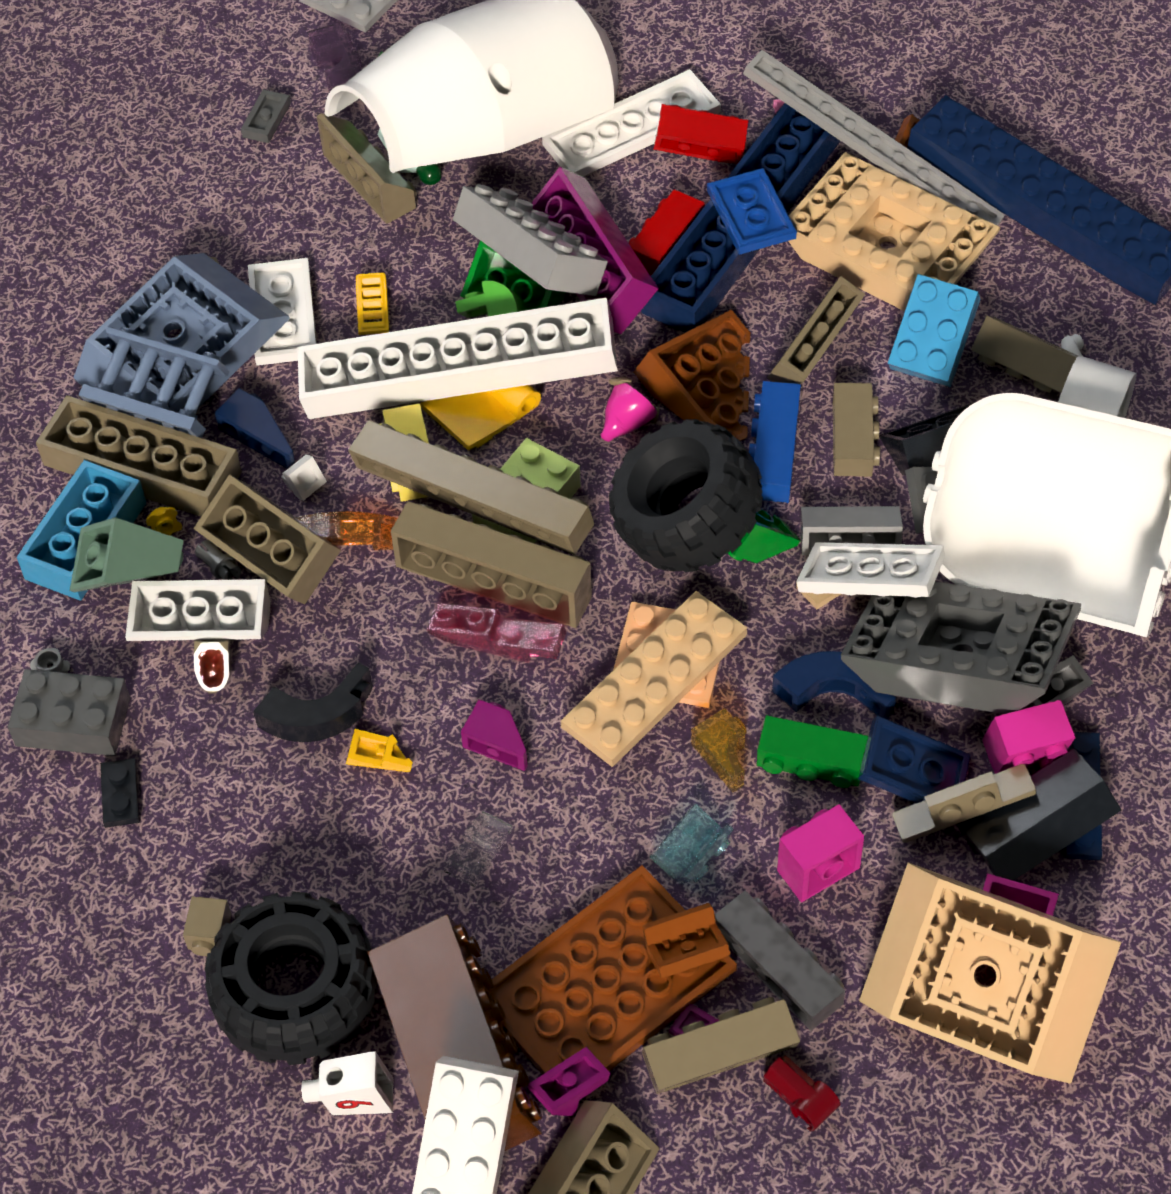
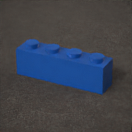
(775, 437)

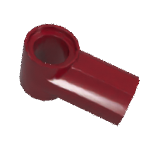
(806, 1098)

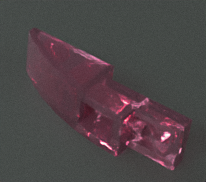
(490, 633)

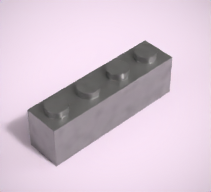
(779, 960)

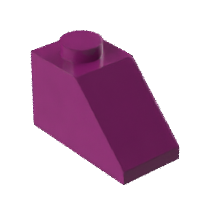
(494, 734)

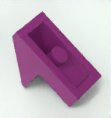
(569, 1082)

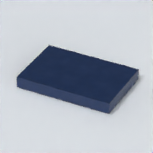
(910, 761)

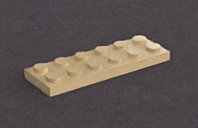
(653, 678)

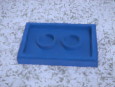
(751, 211)

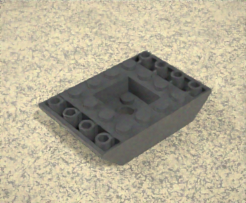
(961, 646)

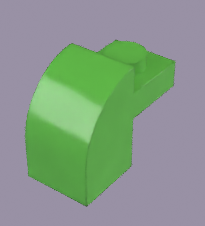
(494, 301)

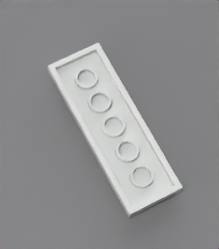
(626, 127)

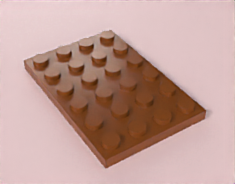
(597, 983)

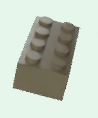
(267, 539)

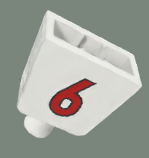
(352, 1085)

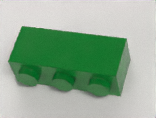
(811, 751)

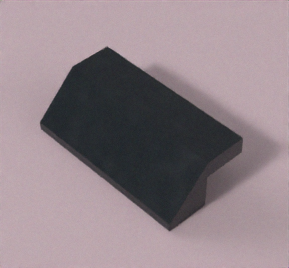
(1027, 832)

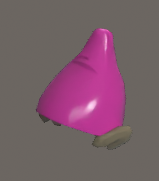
(626, 410)

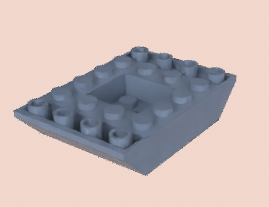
(208, 306)

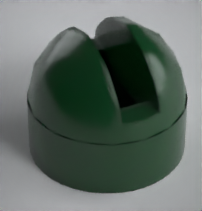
(429, 174)

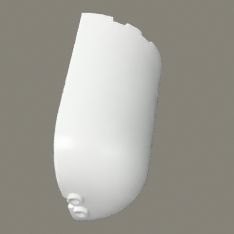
(1056, 507)

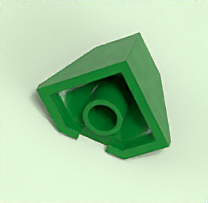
(767, 539)

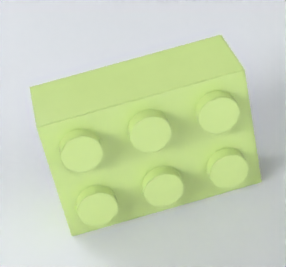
(542, 469)

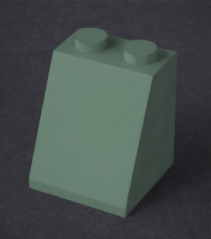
(121, 553)

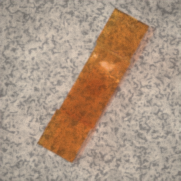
(352, 528)

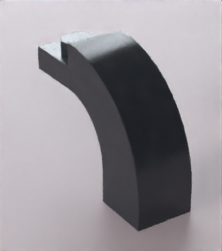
(319, 718)

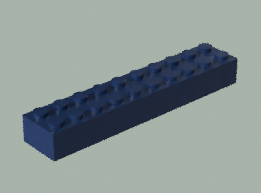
(1046, 198)
(704, 259)

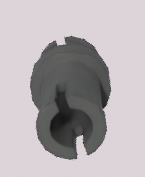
(221, 564)

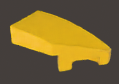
(376, 752)

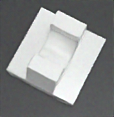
(304, 477)

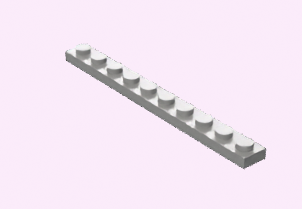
(862, 135)

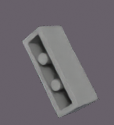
(850, 525)

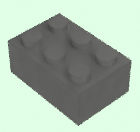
(69, 712)

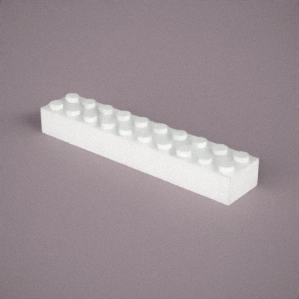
(457, 358)

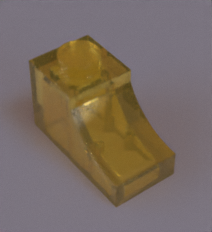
(719, 743)

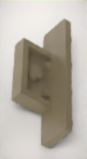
(963, 802)

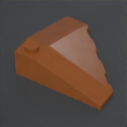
(702, 373)

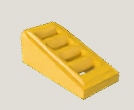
(372, 286)

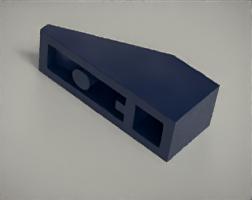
(251, 423)

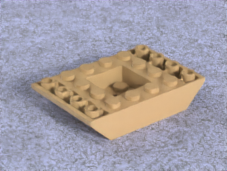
(864, 206)
(1044, 968)

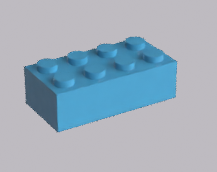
(88, 498)

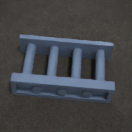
(158, 410)

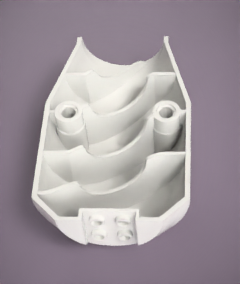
(485, 80)

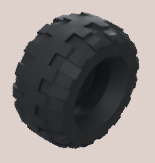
(663, 473)
(298, 1023)

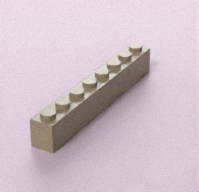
(472, 486)

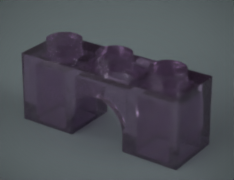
(334, 48)

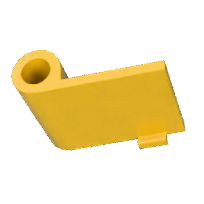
(480, 416)

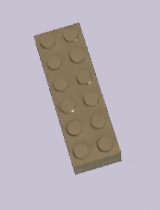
(169, 463)
(492, 564)

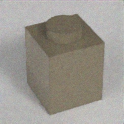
(204, 922)

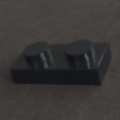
(119, 793)

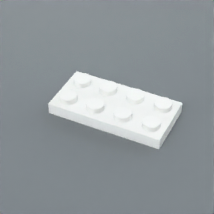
(288, 288)
(871, 569)

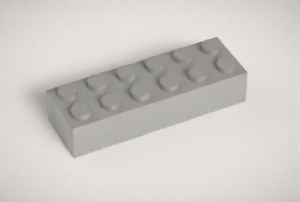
(530, 240)

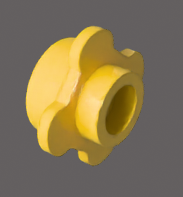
(164, 515)

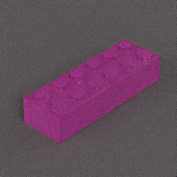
(576, 206)

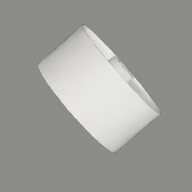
(1098, 387)

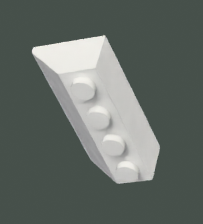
(198, 610)

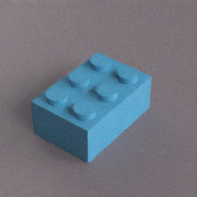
(934, 330)

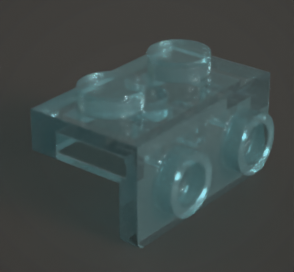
(691, 845)

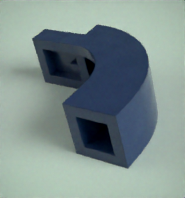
(825, 673)

